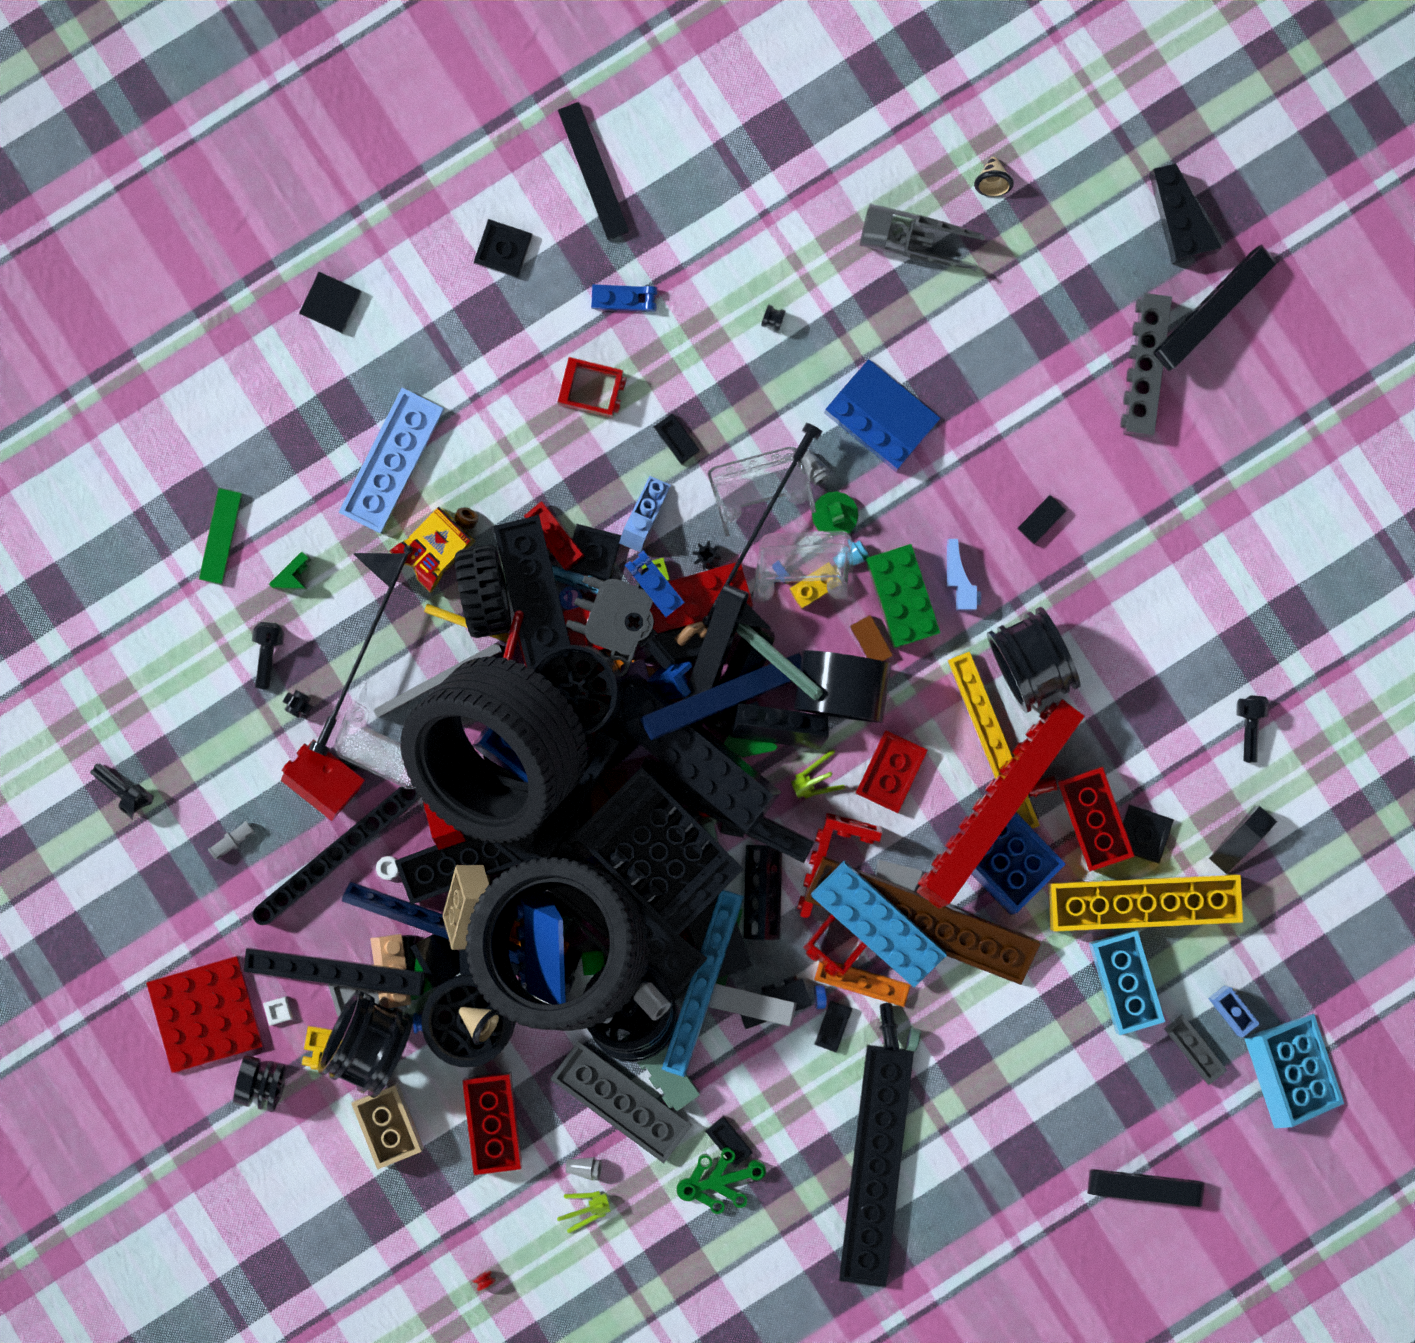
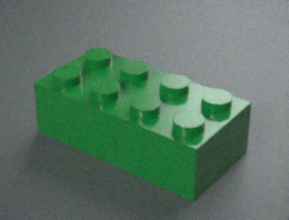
(902, 596)

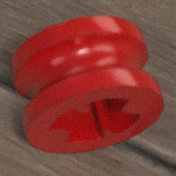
(484, 1280)

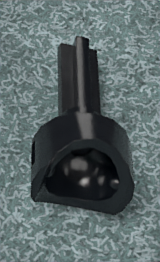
(266, 650)
(1252, 709)
(131, 798)

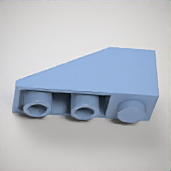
(644, 514)

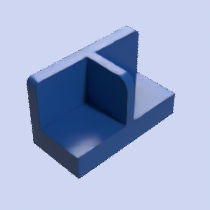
(671, 680)

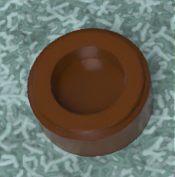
(466, 518)

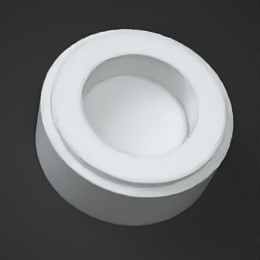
(387, 868)

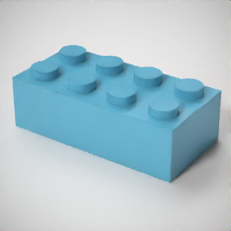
(1126, 982)

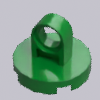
(835, 512)

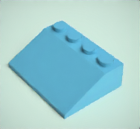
(1294, 1071)

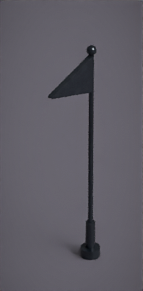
(387, 568)
(749, 616)

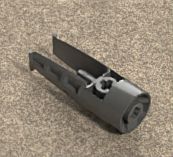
(879, 228)

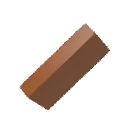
(870, 639)

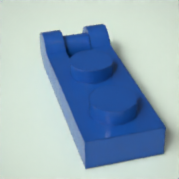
(623, 298)
(655, 584)

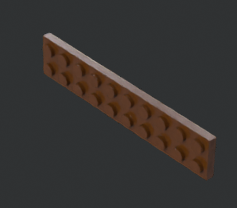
(956, 931)

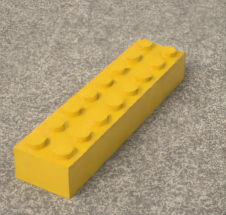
(1145, 902)

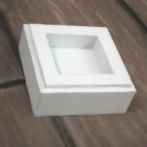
(278, 1011)

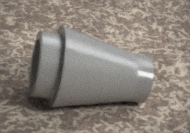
(815, 469)
(585, 1167)

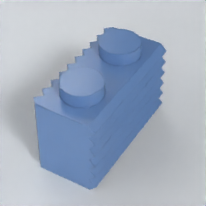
(1233, 1011)

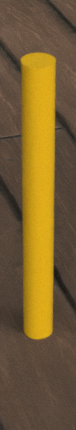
(457, 619)

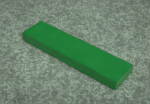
(220, 536)

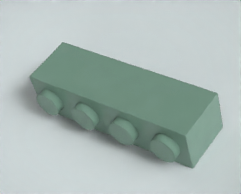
(677, 1089)

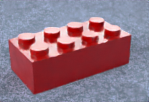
(1096, 818)
(492, 1123)

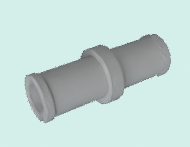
(231, 840)

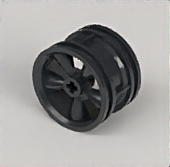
(366, 1044)

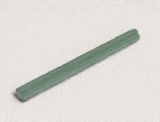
(779, 661)

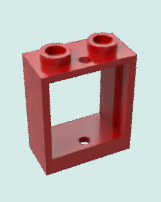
(568, 380)
(816, 955)

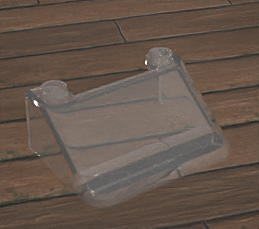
(805, 558)

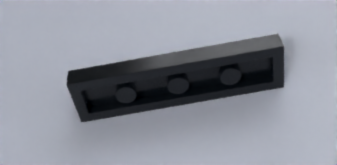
(767, 893)

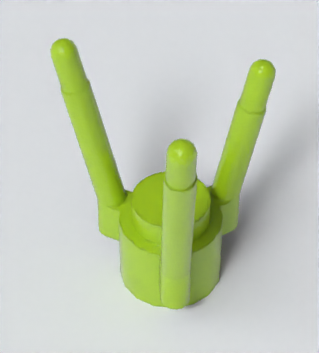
(804, 785)
(598, 1206)

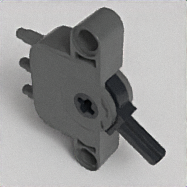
(610, 621)

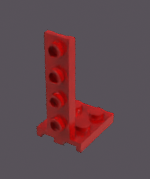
(844, 827)

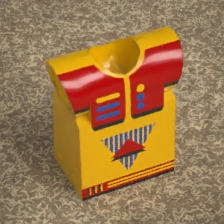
(434, 547)

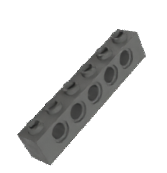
(1159, 307)

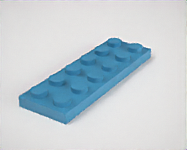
(879, 924)

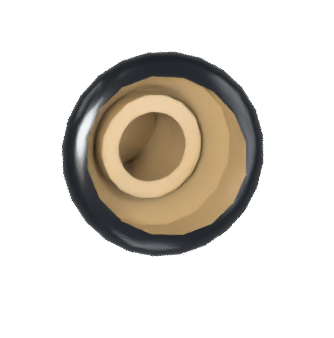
(993, 179)
(480, 1022)

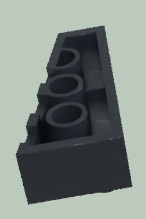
(1181, 217)

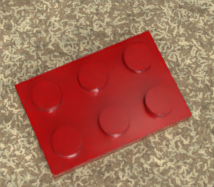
(891, 771)

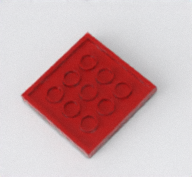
(204, 1014)

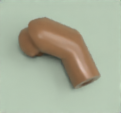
(689, 631)

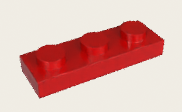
(556, 537)

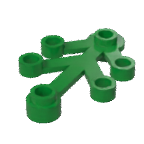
(718, 1181)

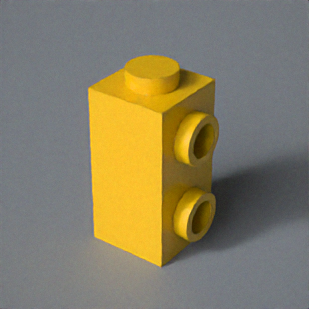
(808, 591)

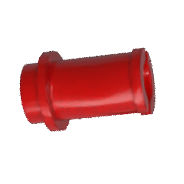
(1044, 786)

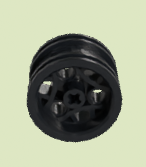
(1033, 659)
(432, 1024)
(639, 1044)

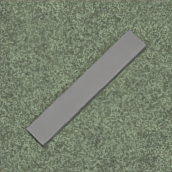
(430, 684)
(748, 1004)

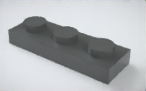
(1195, 1049)

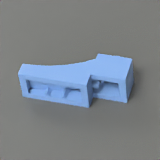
(966, 595)

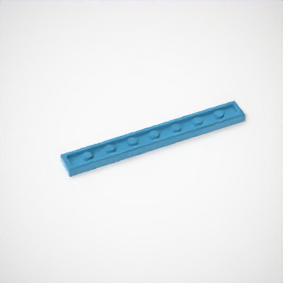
(702, 983)

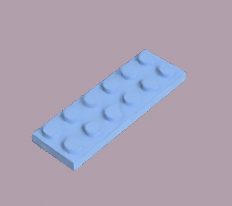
(391, 460)

